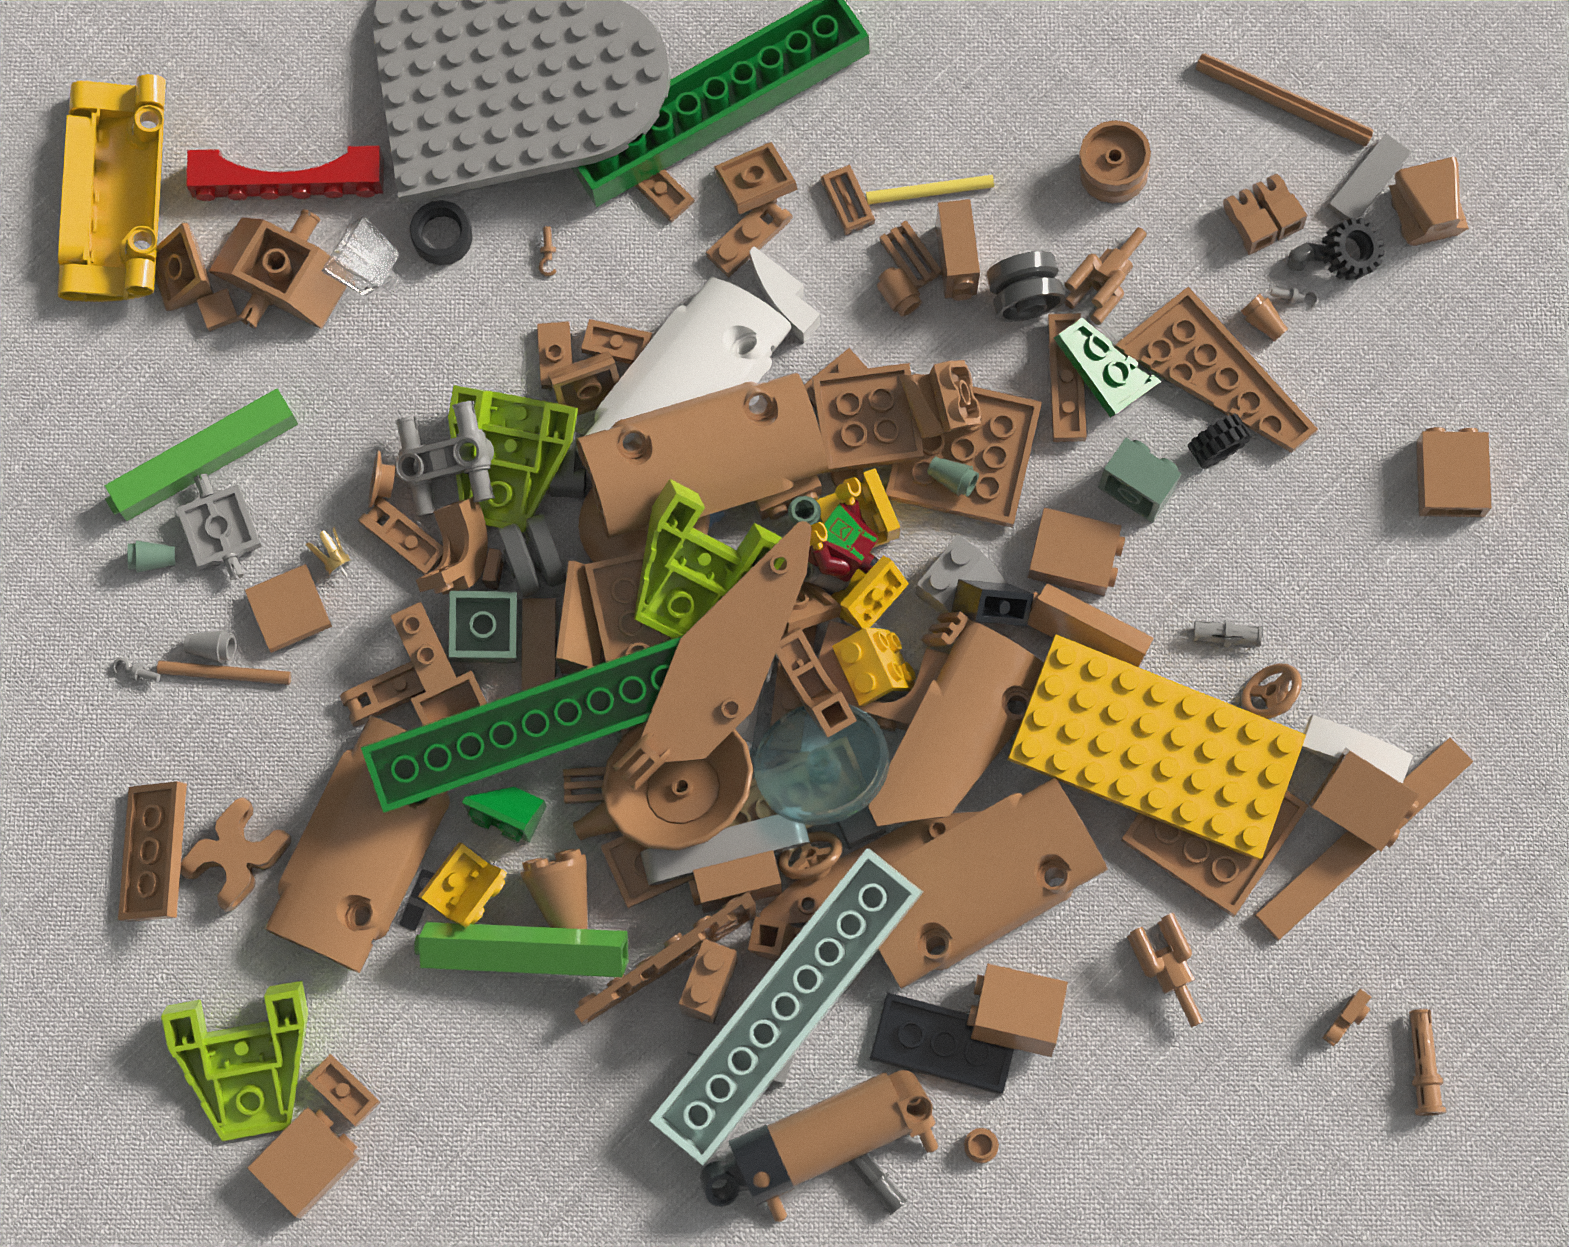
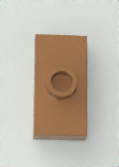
(554, 349)

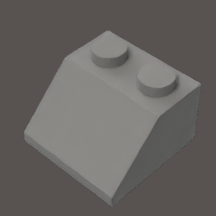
(956, 562)

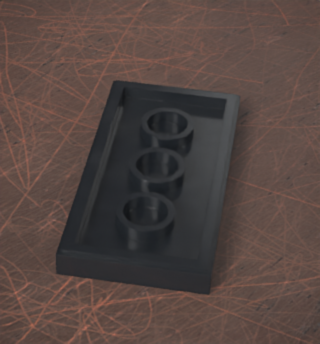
(938, 1045)

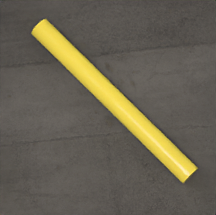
(930, 189)

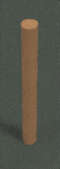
(224, 672)

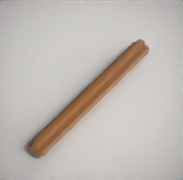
(1284, 99)

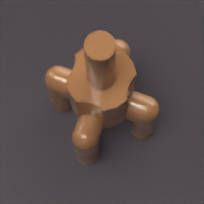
(1105, 276)
(1168, 963)

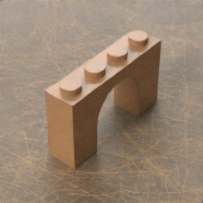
(888, 714)

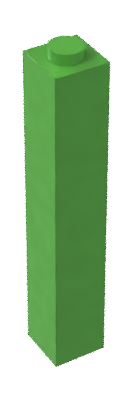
(200, 455)
(523, 949)

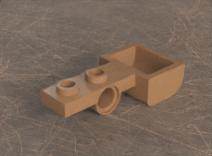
(443, 690)

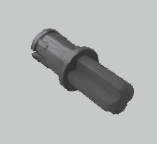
(878, 1183)

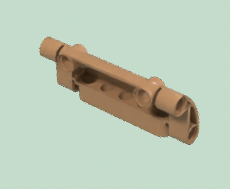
(708, 445)
(353, 861)
(989, 879)

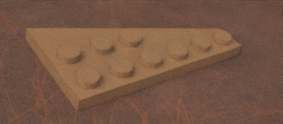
(1204, 359)
(676, 951)

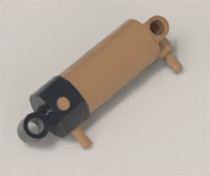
(820, 1139)

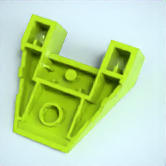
(687, 569)
(245, 1071)

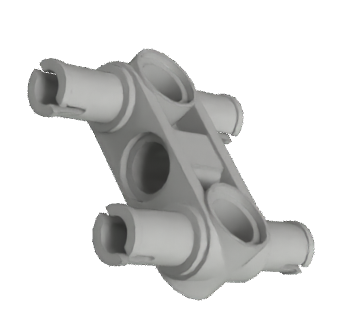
(444, 458)

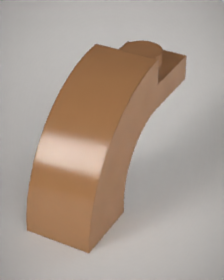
(812, 685)

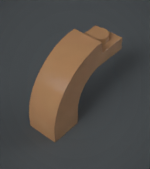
(463, 548)

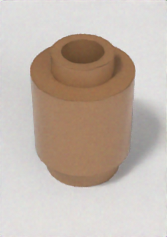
(899, 291)

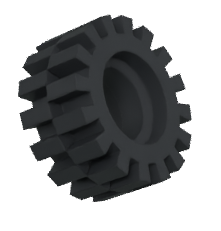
(1367, 244)
(1219, 441)

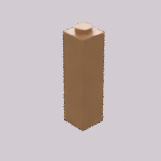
(1075, 620)

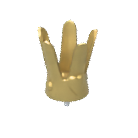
(338, 559)

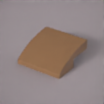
(288, 608)

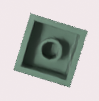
(1139, 479)
(482, 626)

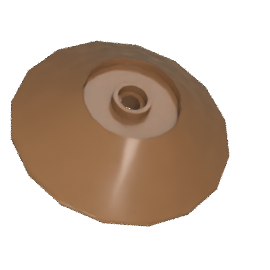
(672, 819)

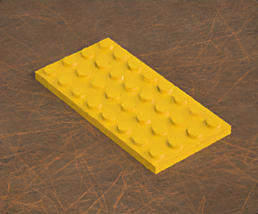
(1157, 747)

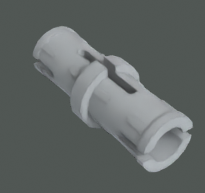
(1227, 633)

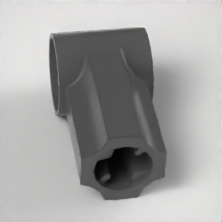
(571, 475)

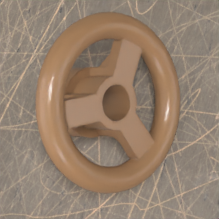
(1275, 693)
(813, 862)

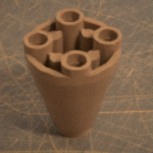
(559, 888)

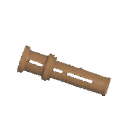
(1426, 1079)

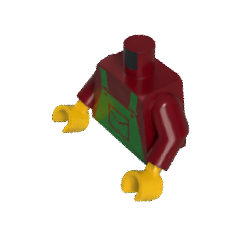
(845, 539)

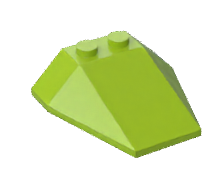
(528, 449)

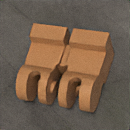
(1278, 218)

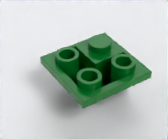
(507, 809)

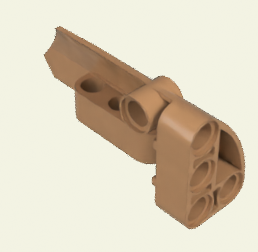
(957, 727)

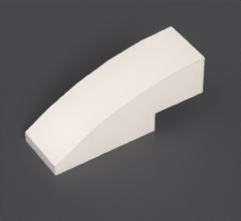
(784, 295)
(1330, 739)

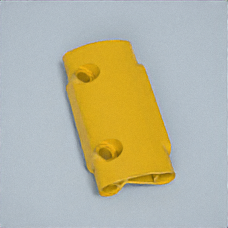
(111, 190)

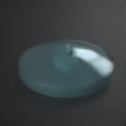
(820, 776)

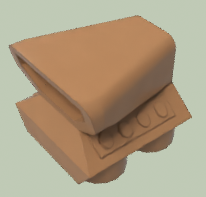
(1429, 201)
(942, 399)

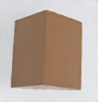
(181, 269)
(585, 382)

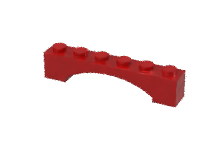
(355, 172)

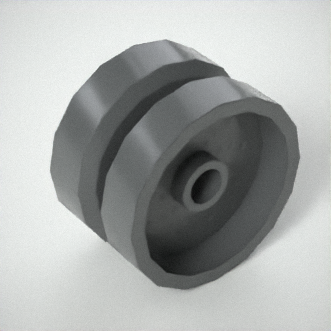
(1025, 286)
(532, 555)

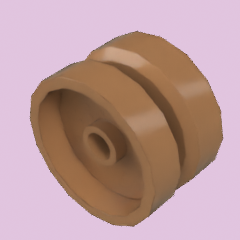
(1114, 161)

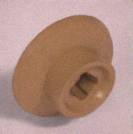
(381, 480)

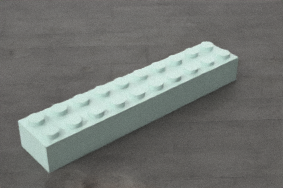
(786, 1006)

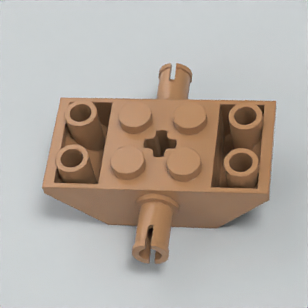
(295, 286)

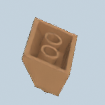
(578, 634)

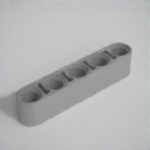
(730, 844)

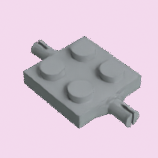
(218, 527)

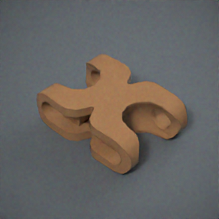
(235, 854)

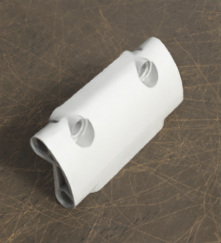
(699, 350)

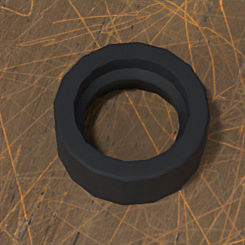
(441, 209)

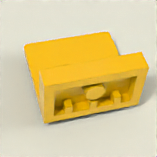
(873, 505)
(870, 593)

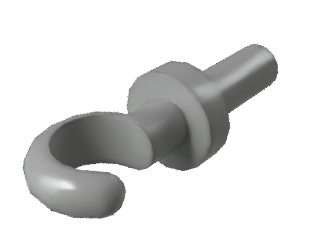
(1294, 296)
(136, 671)

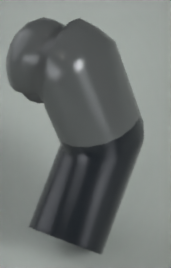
(1304, 253)

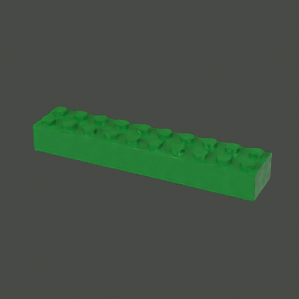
(734, 90)
(518, 727)

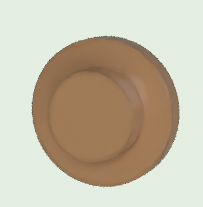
(981, 1145)

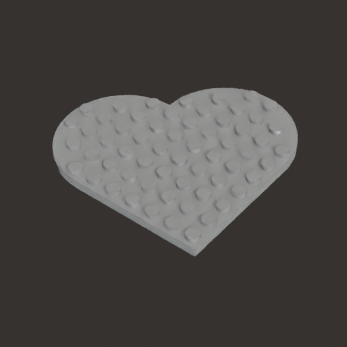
(512, 87)

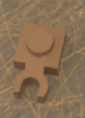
(1353, 1011)

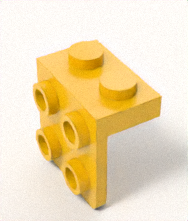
(874, 664)
(463, 886)

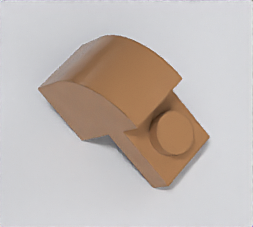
(771, 937)

